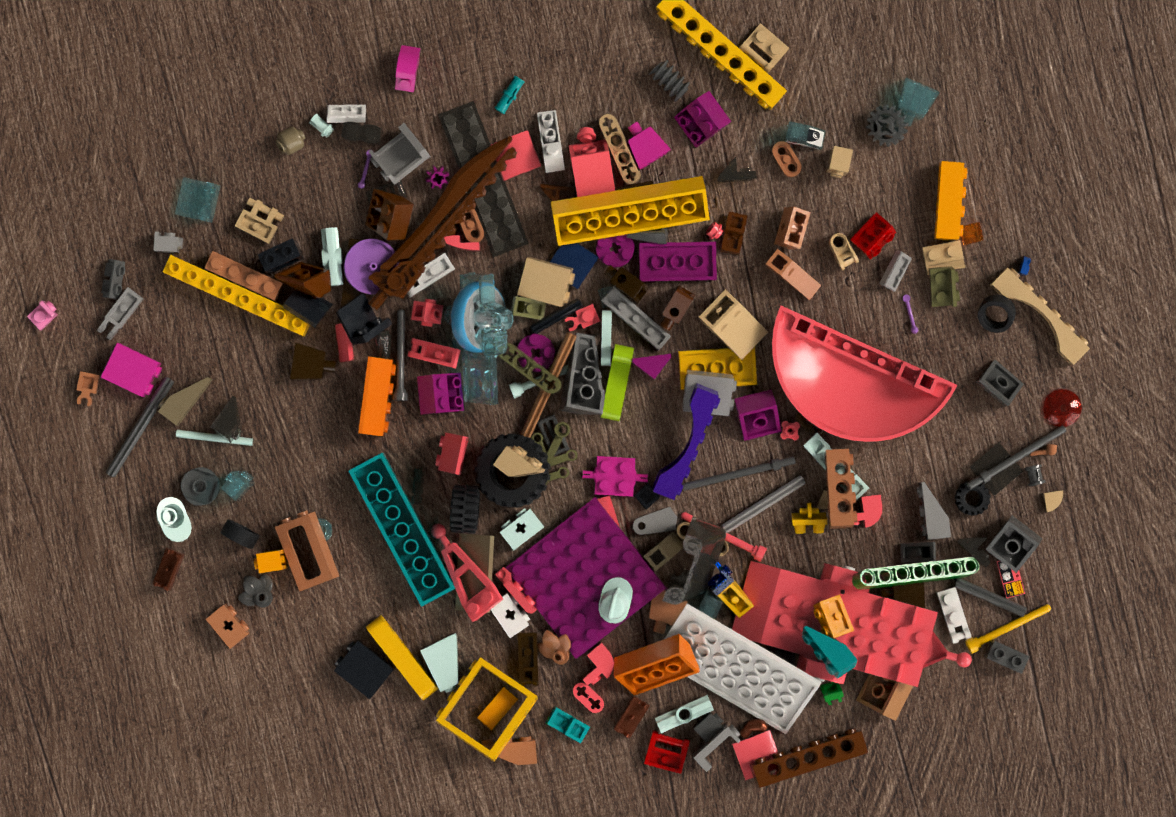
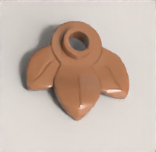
(552, 646)

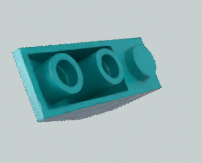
(832, 652)

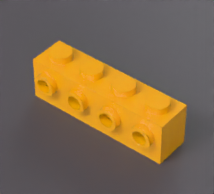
(949, 201)

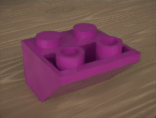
(702, 119)
(440, 393)

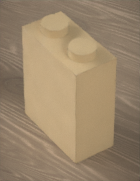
(546, 282)

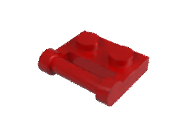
(665, 758)

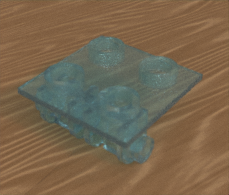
(197, 199)

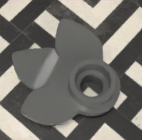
(254, 589)

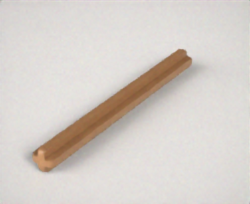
(543, 396)

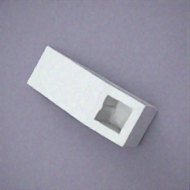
(550, 141)

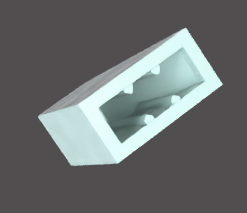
(443, 662)

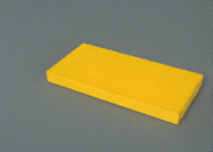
(719, 361)

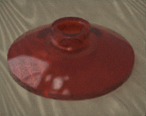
(1052, 407)

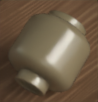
(290, 140)

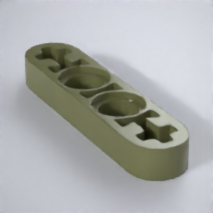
(528, 369)

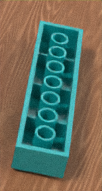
(402, 529)

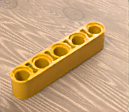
(402, 657)

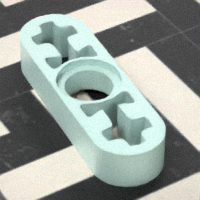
(606, 338)

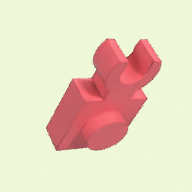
(586, 317)

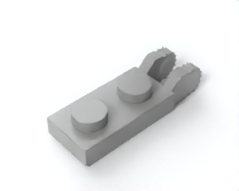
(121, 311)

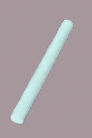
(212, 437)

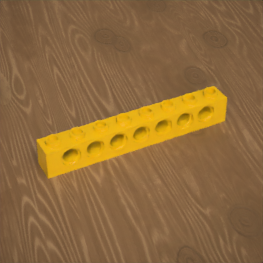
(766, 100)
(234, 294)

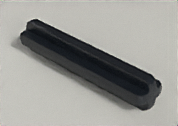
(556, 316)

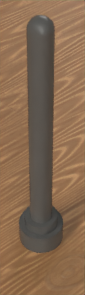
(400, 393)

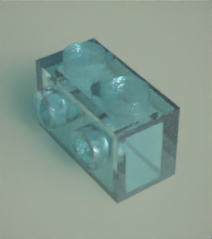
(237, 484)

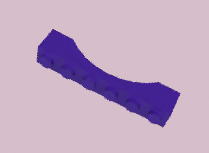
(671, 476)

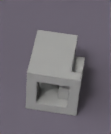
(167, 243)

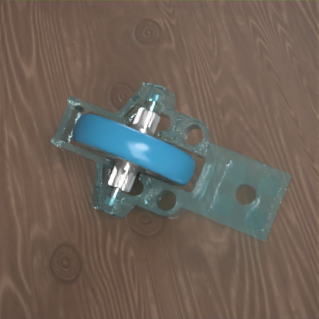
(479, 332)

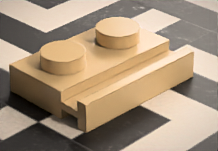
(944, 255)

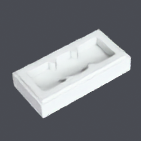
(346, 113)

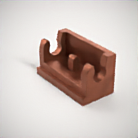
(168, 569)
(631, 716)

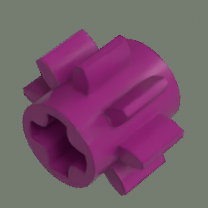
(431, 178)

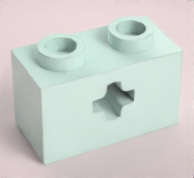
(516, 538)

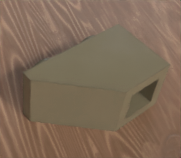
(664, 551)

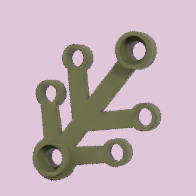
(553, 449)

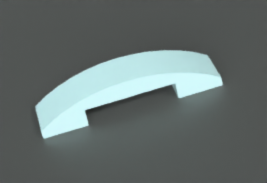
(816, 447)

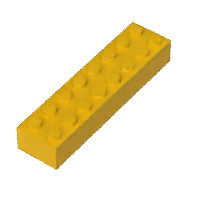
(630, 210)

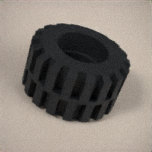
(464, 509)

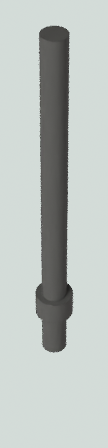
(775, 464)
(985, 476)

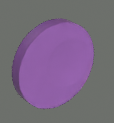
(363, 260)

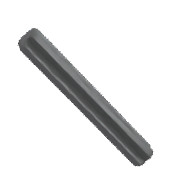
(990, 597)

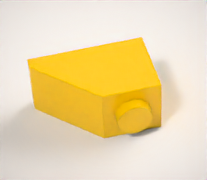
(736, 599)

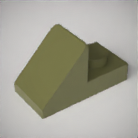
(528, 308)

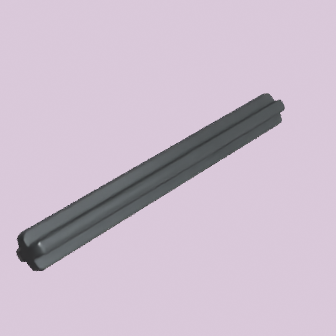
(139, 427)

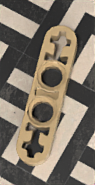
(617, 150)

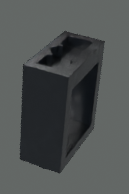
(284, 256)

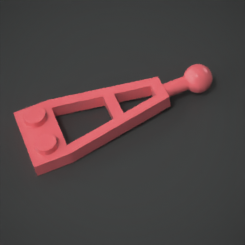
(485, 599)

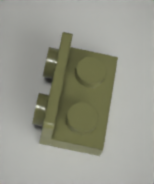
(943, 286)

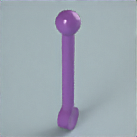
(361, 184)
(906, 298)

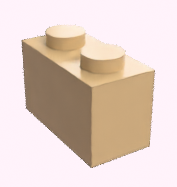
(839, 161)

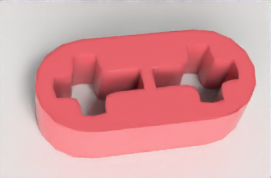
(585, 701)

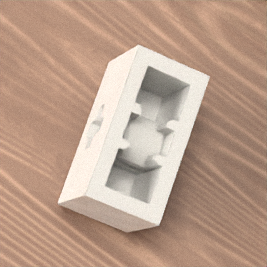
(520, 619)

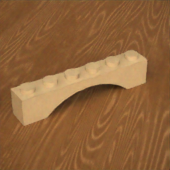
(1067, 342)

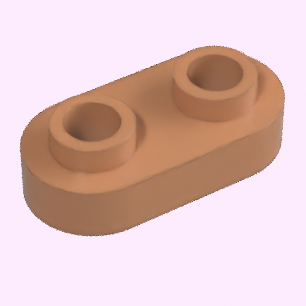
(786, 159)
(471, 225)

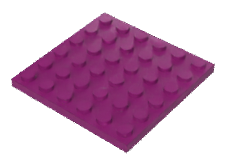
(571, 568)

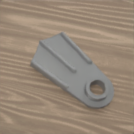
(656, 522)

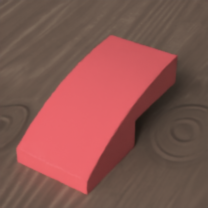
(455, 241)

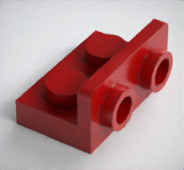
(873, 236)

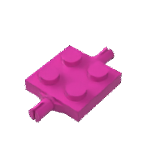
(615, 476)

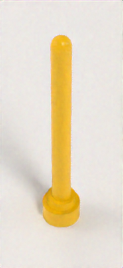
(975, 643)

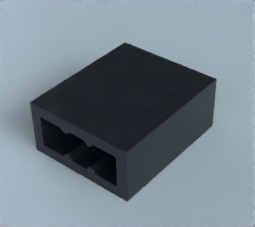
(363, 668)

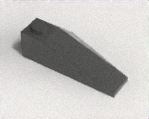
(583, 385)

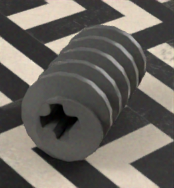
(670, 80)

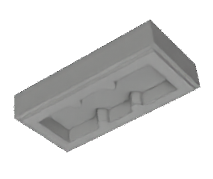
(895, 270)

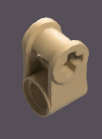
(843, 252)

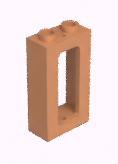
(318, 545)

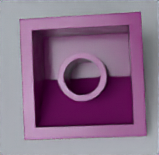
(758, 415)

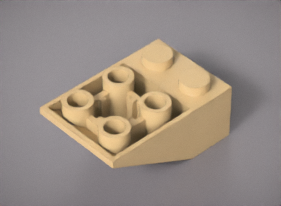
(733, 324)

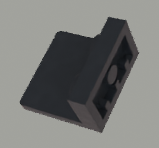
(360, 320)

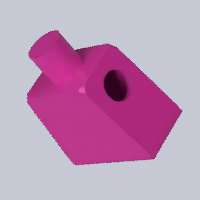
(646, 145)

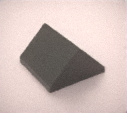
(999, 383)

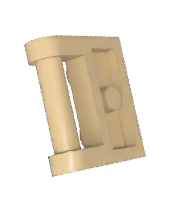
(768, 44)

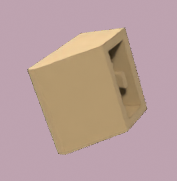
(516, 464)

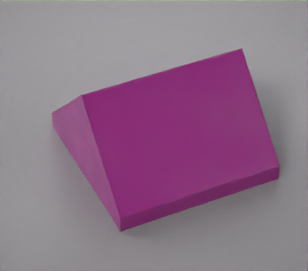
(652, 364)

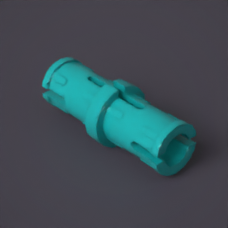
(509, 94)

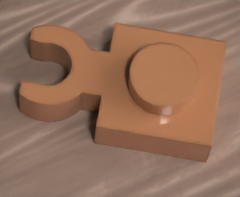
(87, 384)

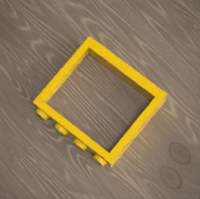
(511, 727)

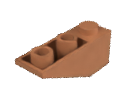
(792, 274)
(517, 752)

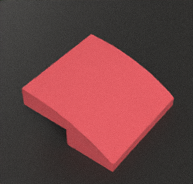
(526, 157)
(752, 748)

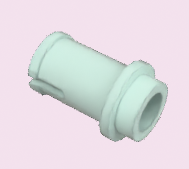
(322, 126)

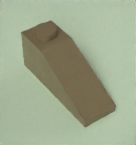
(180, 403)

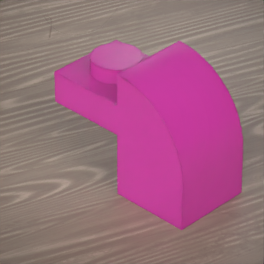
(407, 68)

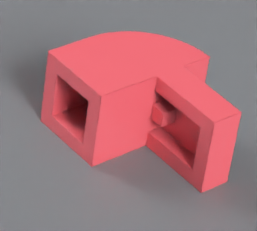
(871, 510)
(604, 664)

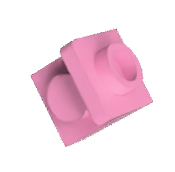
(43, 314)

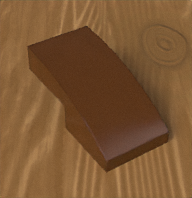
(733, 233)

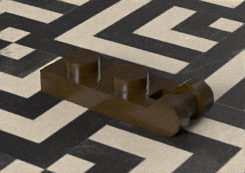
(528, 658)

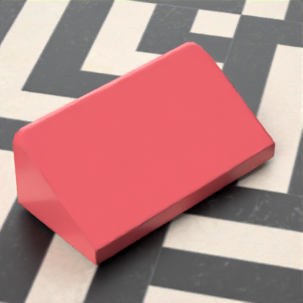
(344, 344)

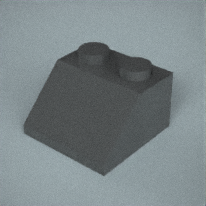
(1014, 543)

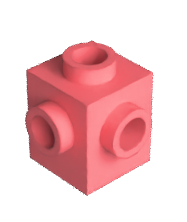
(427, 312)

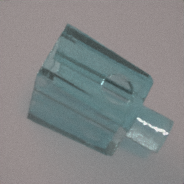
(915, 100)
(710, 604)

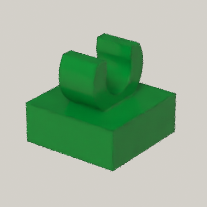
(831, 692)

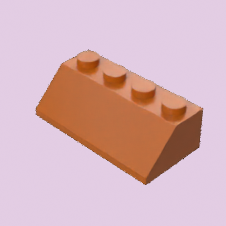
(376, 396)
(655, 665)

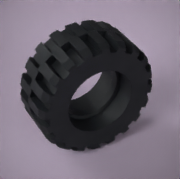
(488, 479)

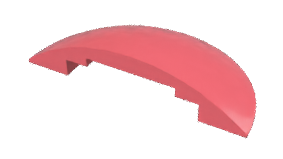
(851, 385)

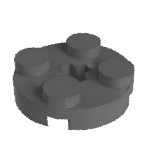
(195, 476)

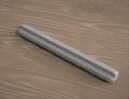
(763, 504)

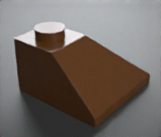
(306, 279)

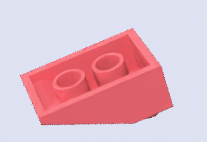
(452, 453)

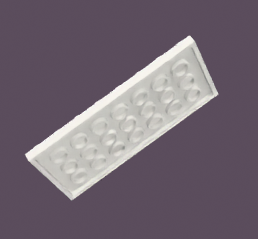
(744, 670)

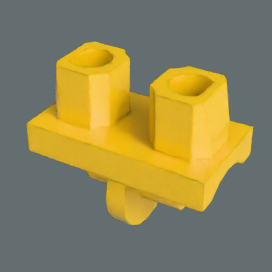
(809, 516)

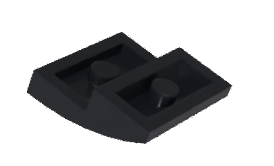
(307, 308)

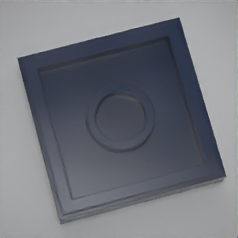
(577, 258)

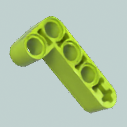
(617, 382)

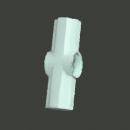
(332, 255)
(696, 708)

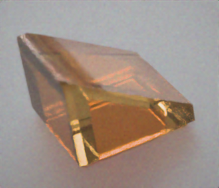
(972, 233)

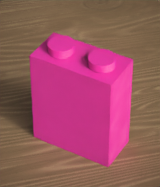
(131, 370)

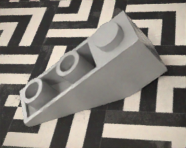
(936, 521)

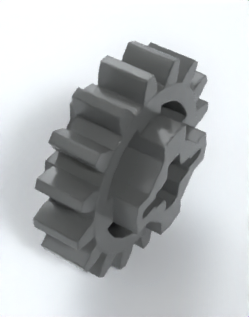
(892, 130)

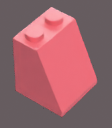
(592, 168)

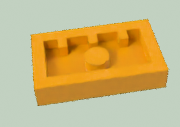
(833, 617)

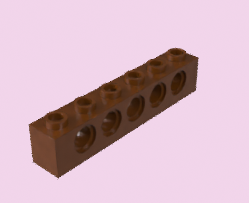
(856, 748)

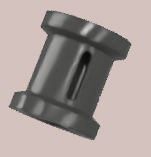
(1035, 475)

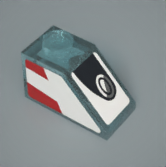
(804, 135)

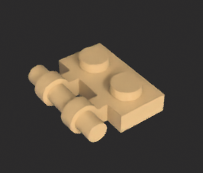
(257, 226)

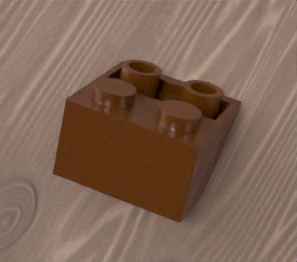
(389, 215)

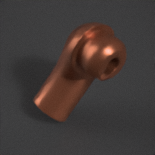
(753, 725)

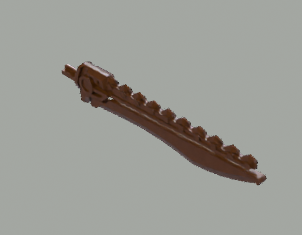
(407, 273)

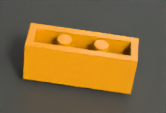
(270, 561)

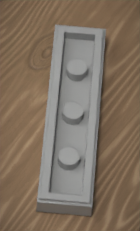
(635, 318)

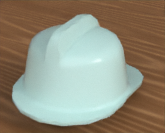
(173, 519)
(615, 600)

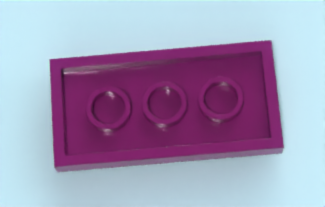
(677, 261)

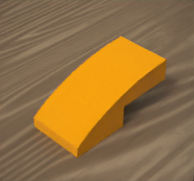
(497, 708)

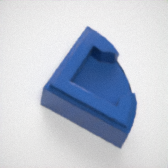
(1024, 267)

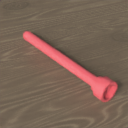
(757, 551)

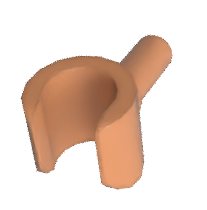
(1050, 450)

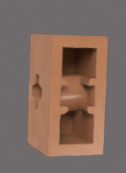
(792, 228)
(218, 623)

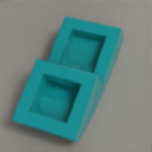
(567, 724)

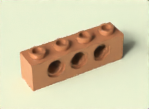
(836, 518)

